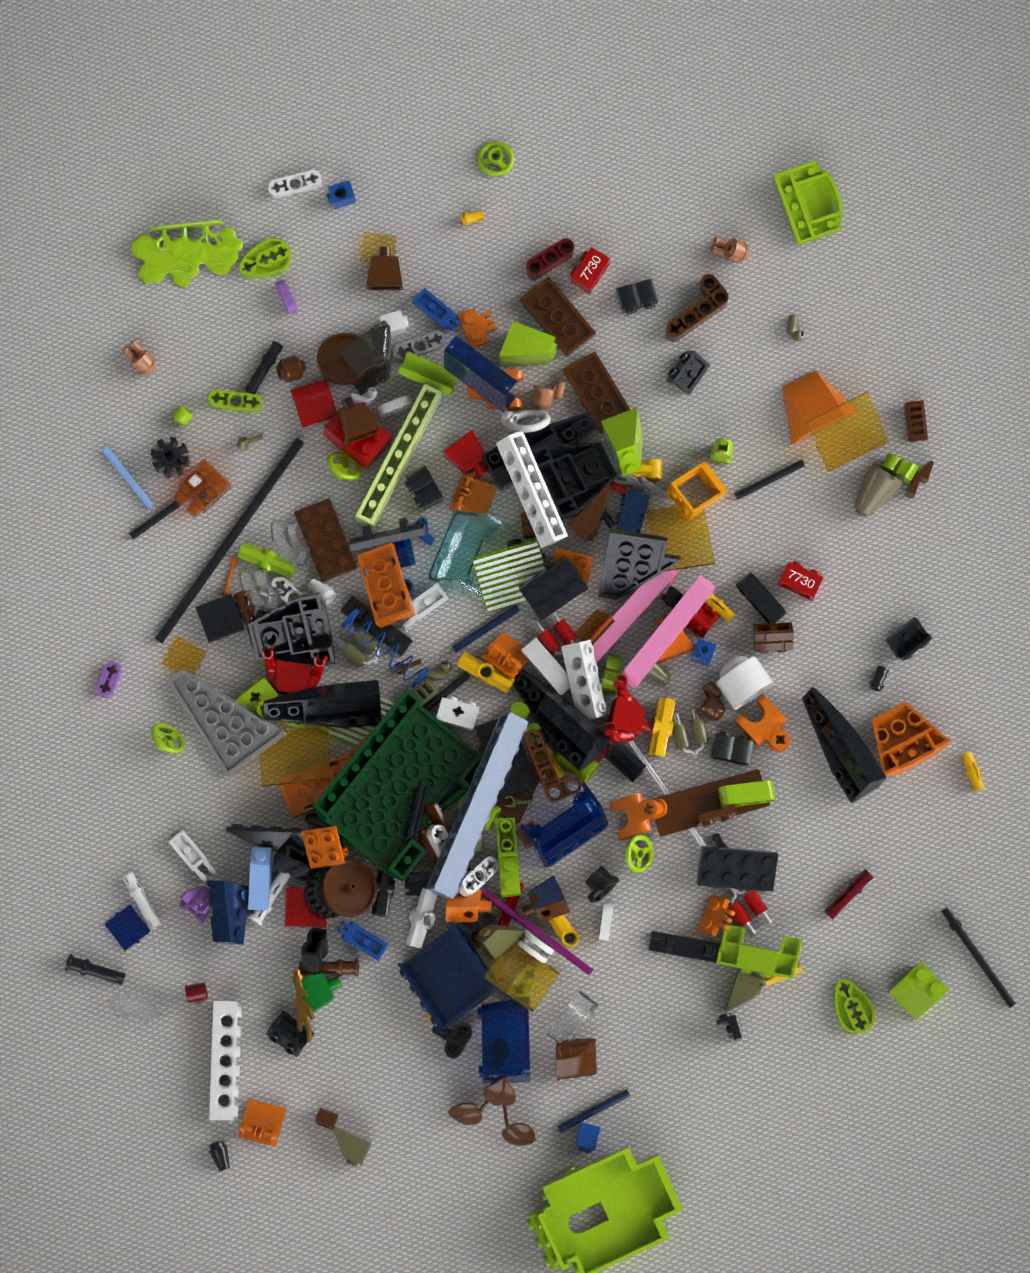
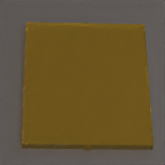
(847, 431)
(685, 537)
(297, 758)
(522, 976)

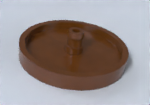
(332, 364)
(349, 888)

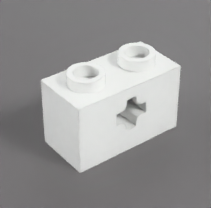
(465, 721)

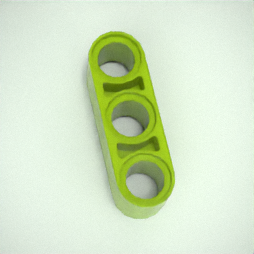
(747, 794)

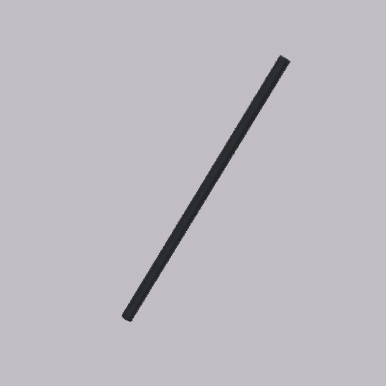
(229, 540)

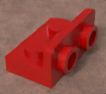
(702, 621)

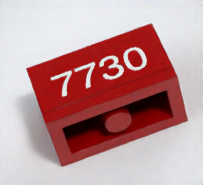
(590, 270)
(801, 580)

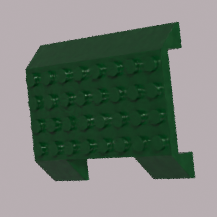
(379, 783)

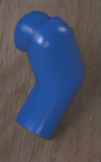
(427, 538)

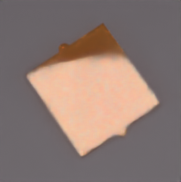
(594, 626)

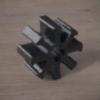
(163, 461)

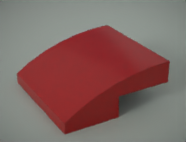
(314, 403)
(297, 912)

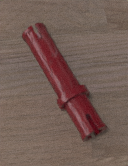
(855, 887)

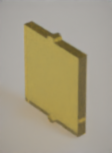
(372, 244)
(184, 657)

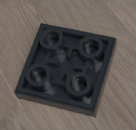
(220, 618)

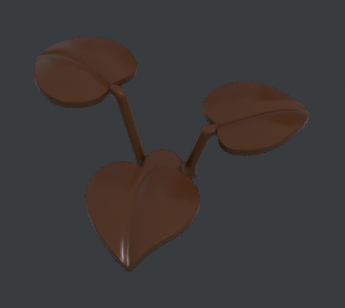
(498, 1094)

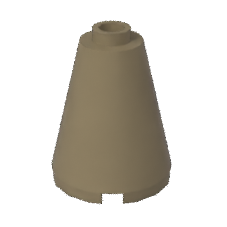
(875, 490)

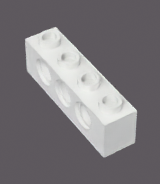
(586, 693)

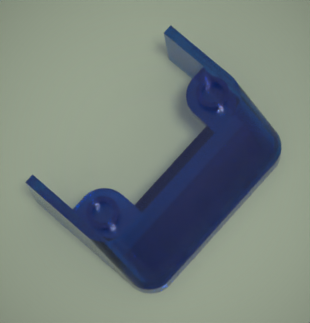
(568, 829)

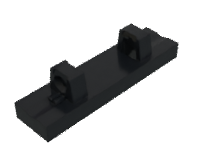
(404, 532)
(392, 636)
(684, 947)

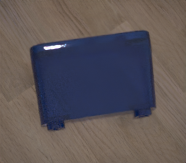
(505, 1042)

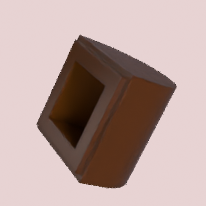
(326, 1118)

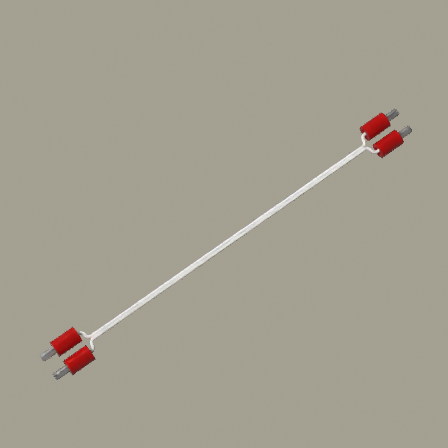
(752, 899)

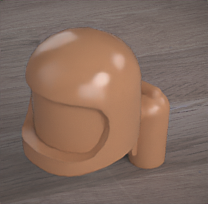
(732, 249)
(140, 359)
(544, 397)

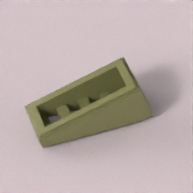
(434, 691)

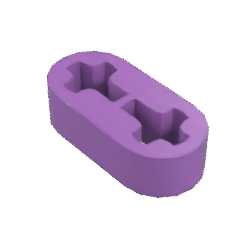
(286, 296)
(105, 677)

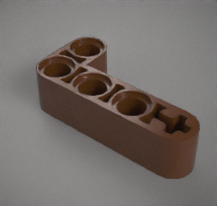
(694, 311)
(547, 764)

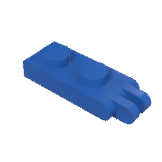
(435, 309)
(363, 940)

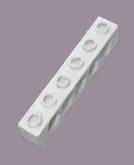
(531, 489)
(221, 1010)

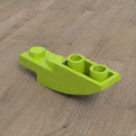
(508, 857)

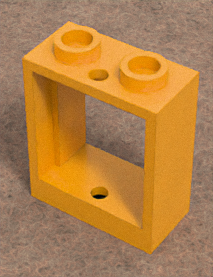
(708, 478)

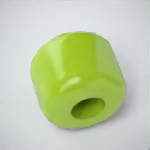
(182, 415)

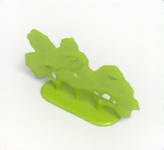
(182, 255)

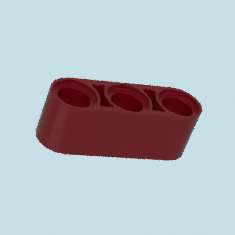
(545, 266)

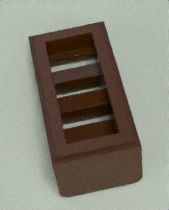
(913, 405)

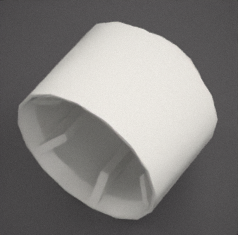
(743, 680)

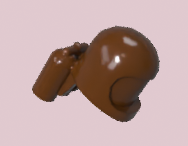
(712, 706)

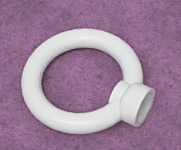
(511, 419)

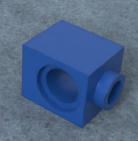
(344, 187)
(703, 652)
(587, 1137)

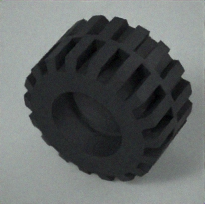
(315, 897)

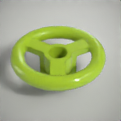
(495, 152)
(342, 469)
(165, 740)
(636, 854)

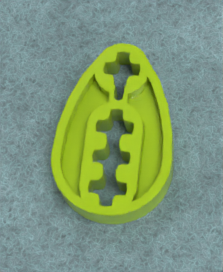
(264, 249)
(864, 1006)

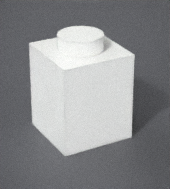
(396, 322)

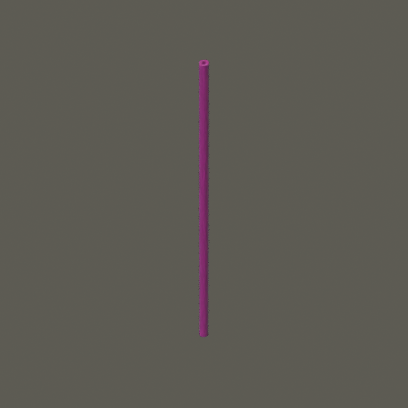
(529, 926)

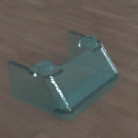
(459, 545)

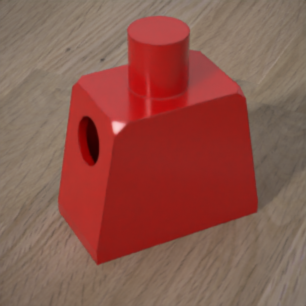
(467, 454)

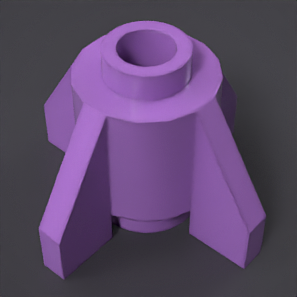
(197, 902)

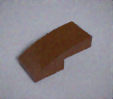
(922, 476)

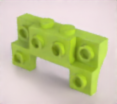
(759, 959)

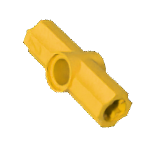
(475, 666)
(661, 727)

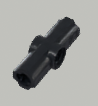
(385, 891)

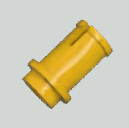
(472, 217)

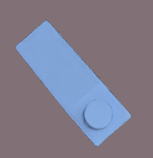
(260, 878)

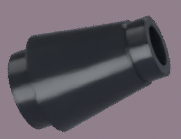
(219, 1154)

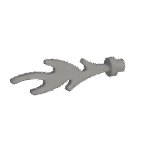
(639, 485)

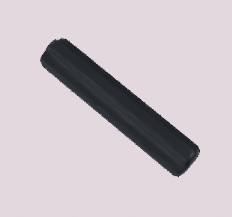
(417, 812)

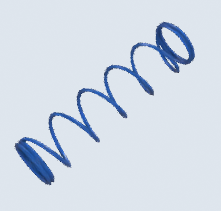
(348, 621)

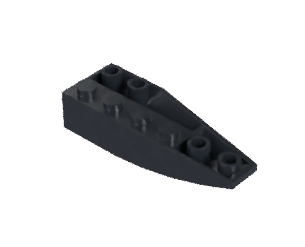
(555, 434)
(329, 705)
(562, 722)
(843, 748)
(271, 837)

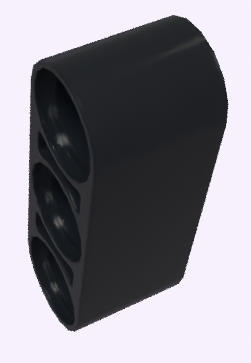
(761, 598)

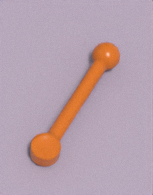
(234, 561)

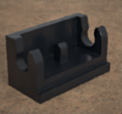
(415, 882)

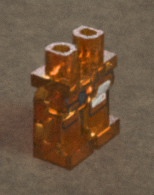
(202, 488)

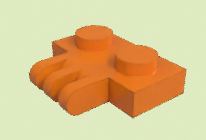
(476, 327)
(715, 916)

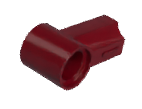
(196, 993)

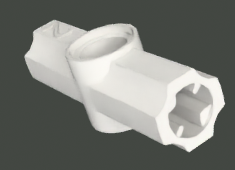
(421, 918)

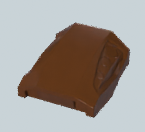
(576, 1058)

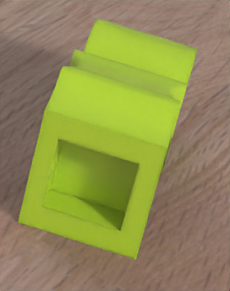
(722, 451)
(896, 466)
(612, 669)
(522, 710)

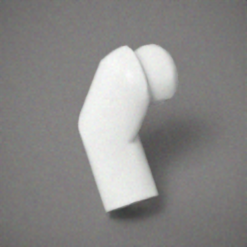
(367, 397)

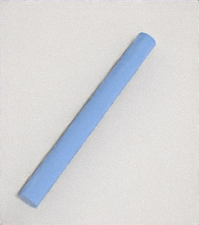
(128, 478)

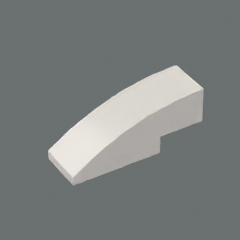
(546, 666)

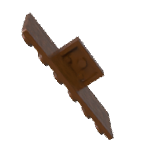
(702, 805)

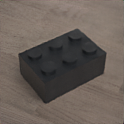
(553, 587)

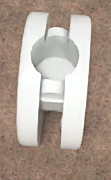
(534, 946)

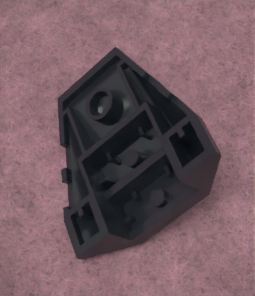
(574, 474)
(295, 631)

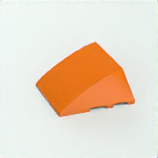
(806, 400)
(905, 739)

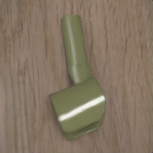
(244, 441)
(517, 801)

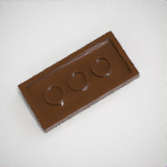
(557, 316)
(595, 389)
(325, 539)

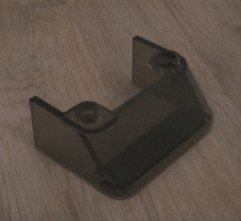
(373, 351)

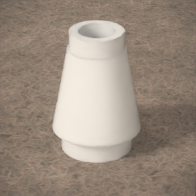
(325, 591)

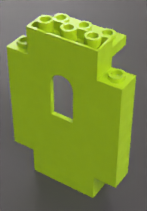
(634, 1200)

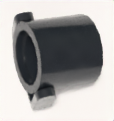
(600, 883)

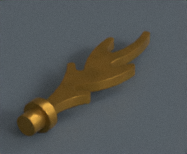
(304, 1007)

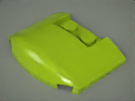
(809, 201)

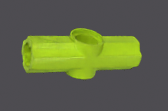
(266, 560)

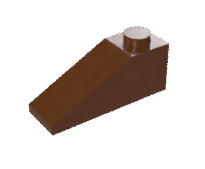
(590, 518)

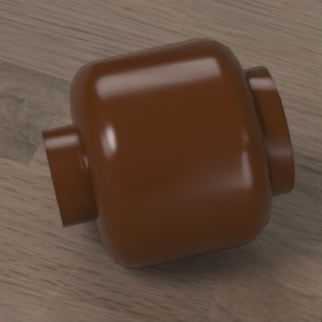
(290, 369)

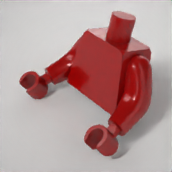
(292, 676)
(625, 715)

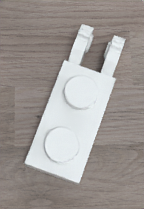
(426, 603)
(190, 853)

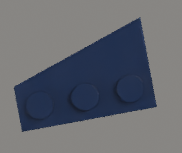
(633, 511)
(229, 911)

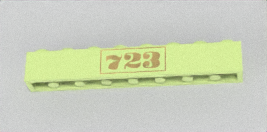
(399, 456)

